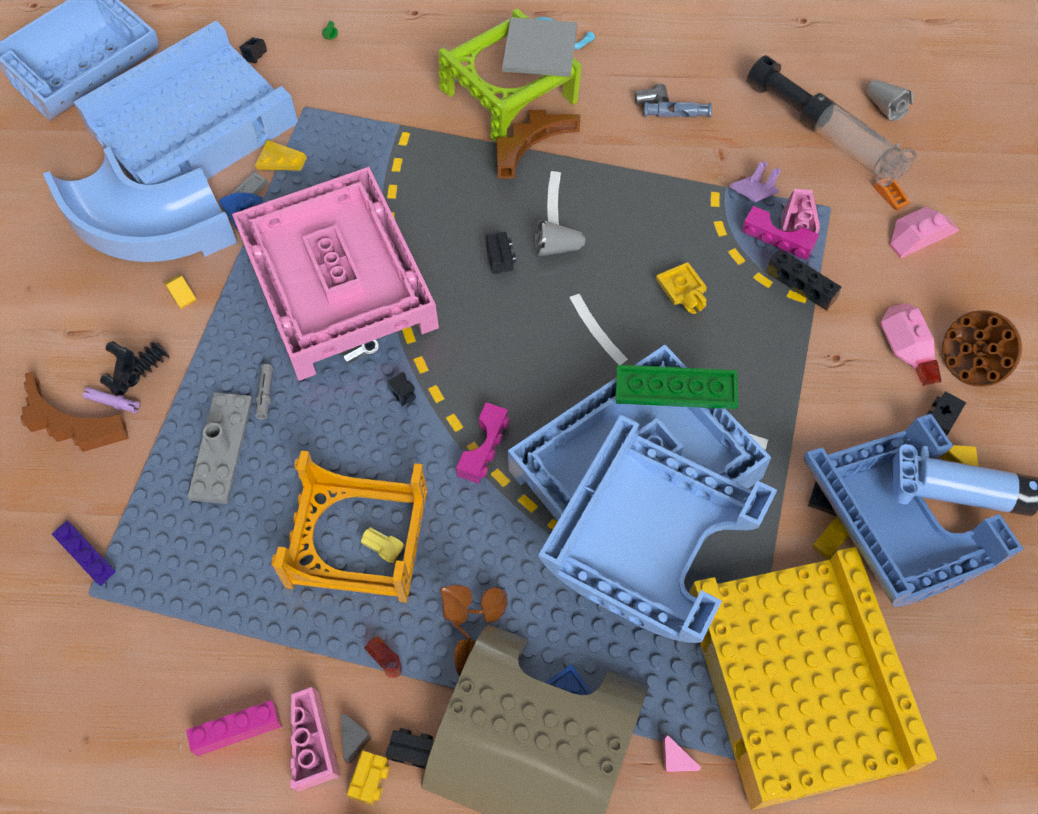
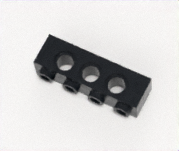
(803, 279)

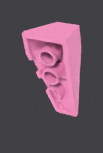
(800, 212)

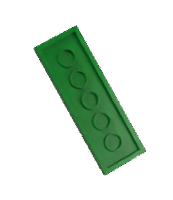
(676, 387)

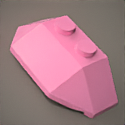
(920, 230)
(908, 334)

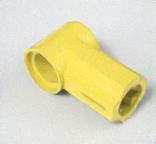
(386, 547)

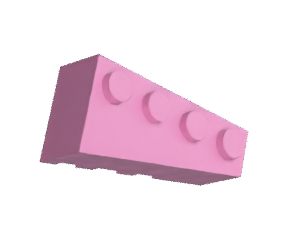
(311, 743)

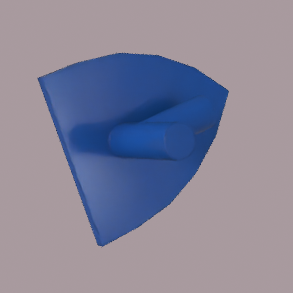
(238, 202)

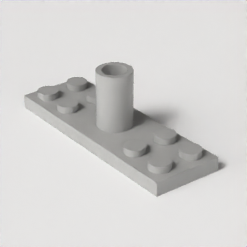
(220, 448)

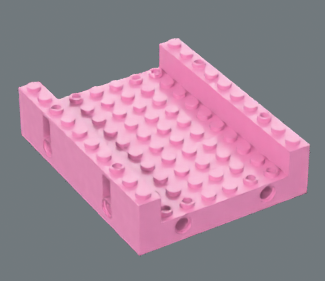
(334, 268)

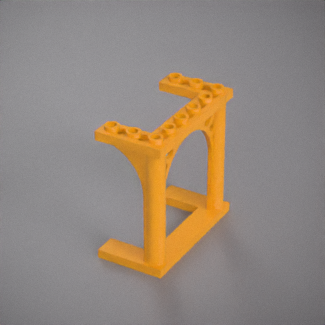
(320, 481)

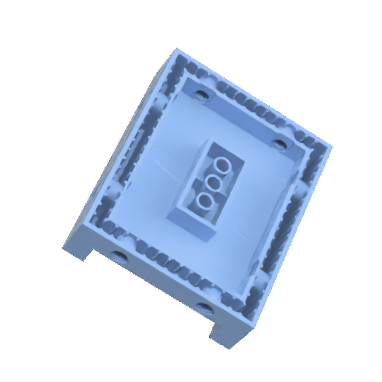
(186, 110)
(564, 449)

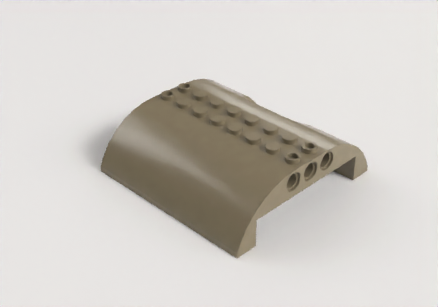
(525, 743)

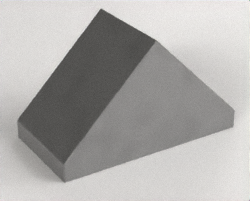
(353, 738)

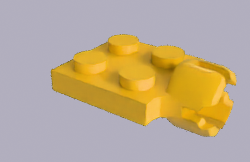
(683, 287)

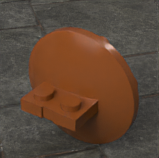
(982, 348)

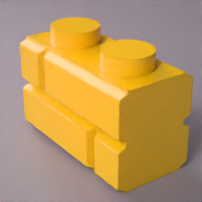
(368, 778)

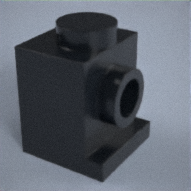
(253, 49)
(402, 389)

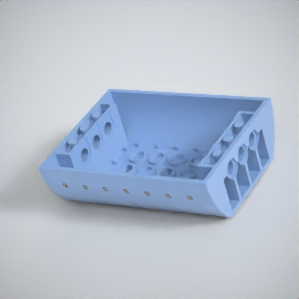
(67, 39)

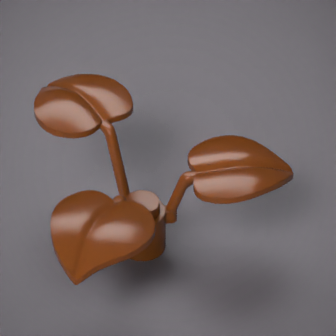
(455, 603)

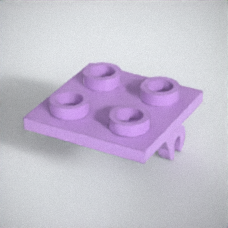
(754, 188)

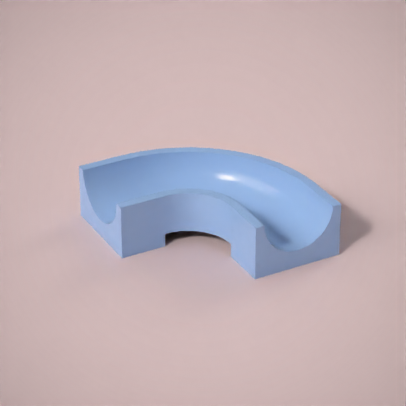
(142, 219)

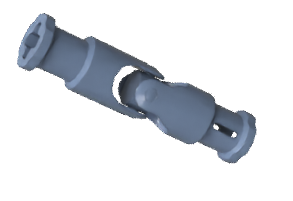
(685, 109)

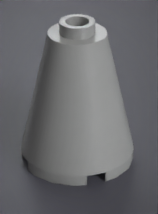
(890, 98)
(556, 239)

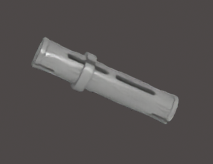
(263, 398)

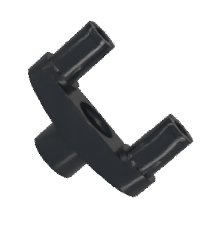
(124, 372)

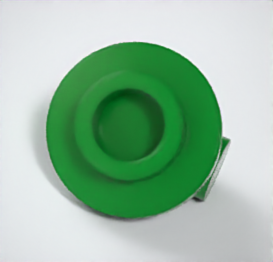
(330, 31)

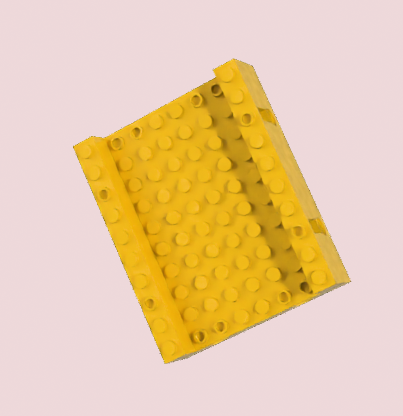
(810, 682)

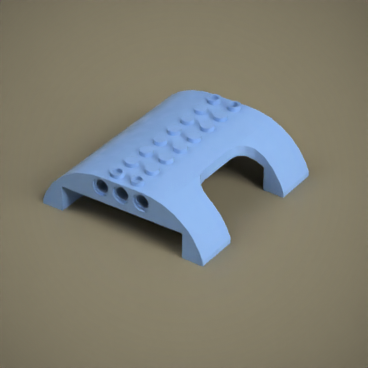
(640, 528)

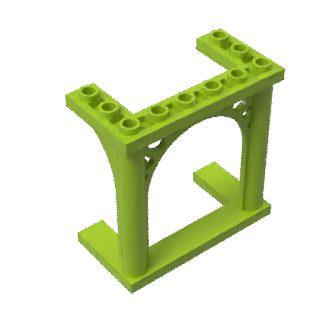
(506, 108)

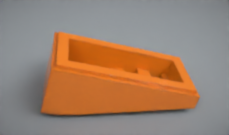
(885, 193)

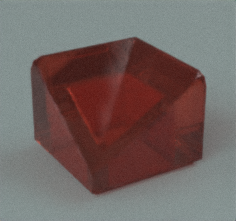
(929, 372)

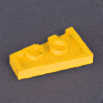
(279, 157)

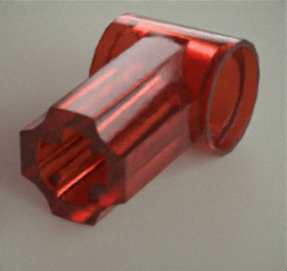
(383, 656)

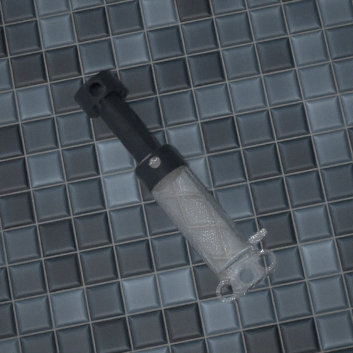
(835, 124)

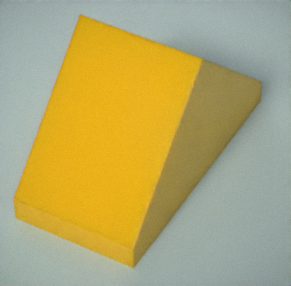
(179, 291)
(961, 454)

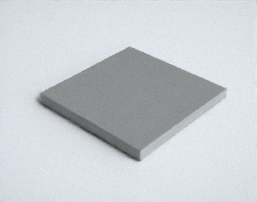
(540, 47)

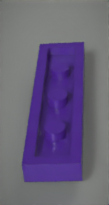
(83, 553)

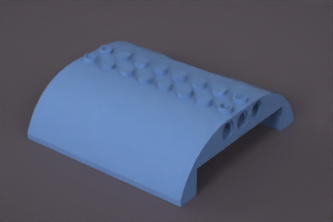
(905, 541)

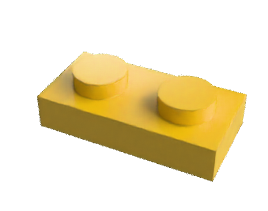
(831, 539)

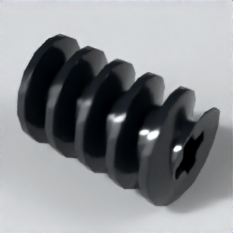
(149, 358)

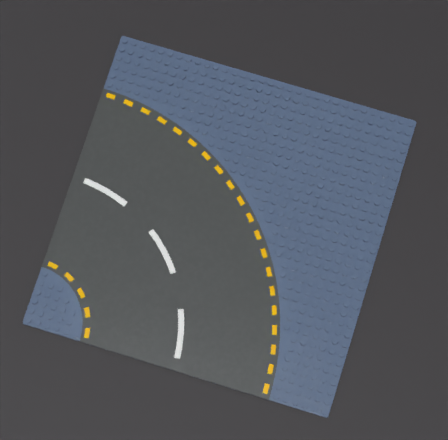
(506, 339)

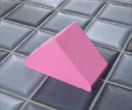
(676, 758)

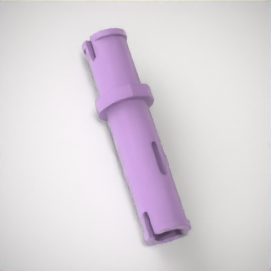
(118, 402)

